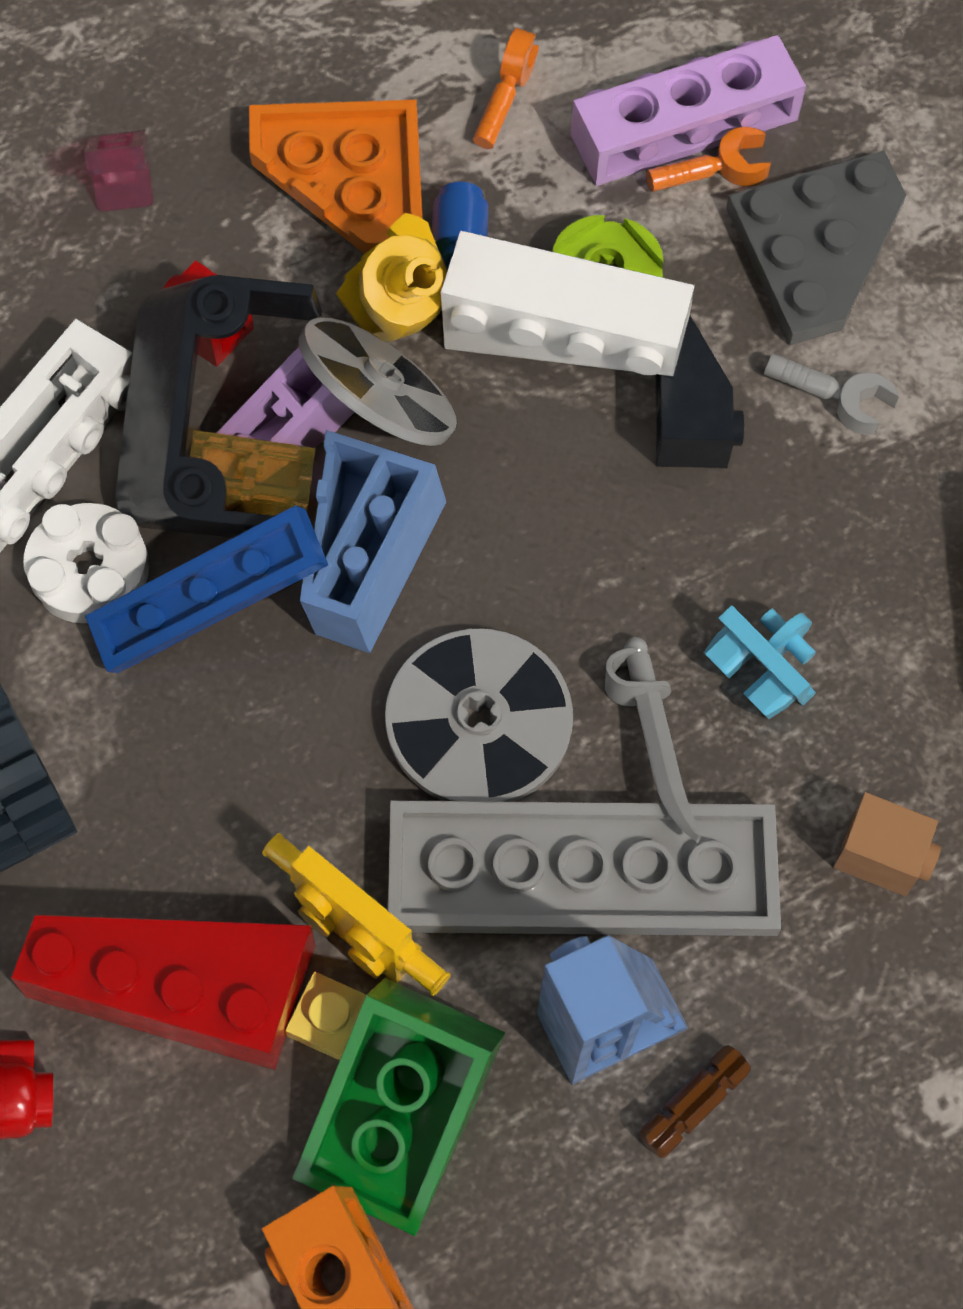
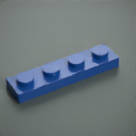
(206, 589)

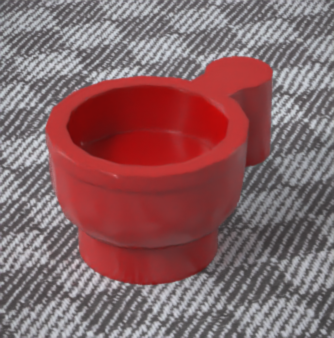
(24, 1095)

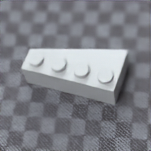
(561, 308)

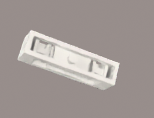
(46, 440)

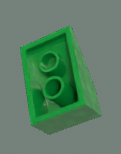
(399, 1103)

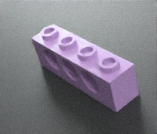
(685, 109)

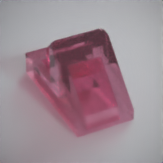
(120, 170)

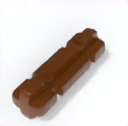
(695, 1101)

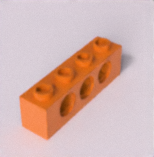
(336, 1226)

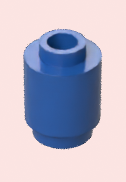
(458, 209)

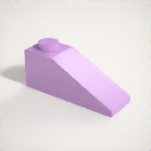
(289, 408)

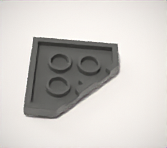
(818, 239)

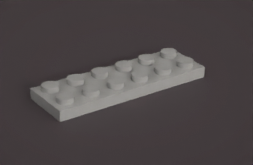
(583, 869)

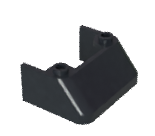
(154, 475)

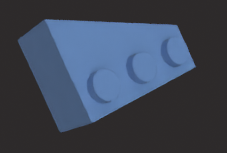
(372, 529)
(603, 1005)

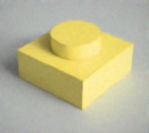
(325, 1015)

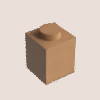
(888, 845)

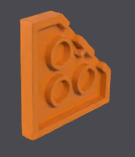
(343, 161)

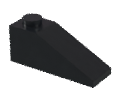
(696, 409)

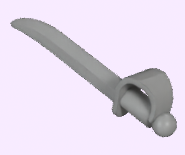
(647, 696)

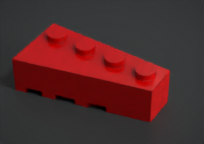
(176, 979)

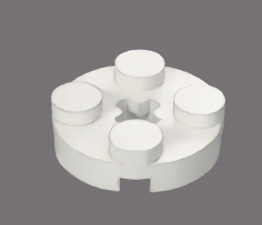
(79, 529)

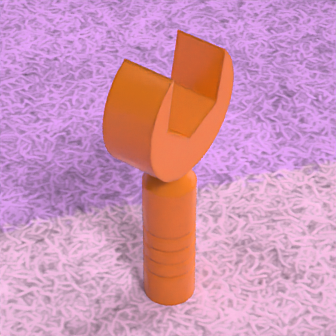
(515, 70)
(728, 162)

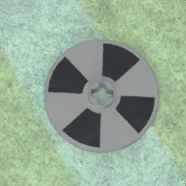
(377, 381)
(475, 671)

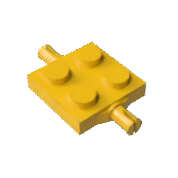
(340, 906)

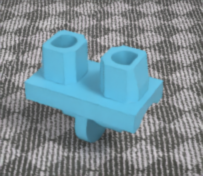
(781, 681)

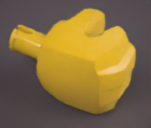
(396, 282)

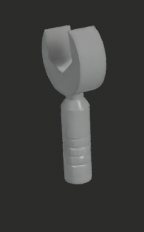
(856, 389)

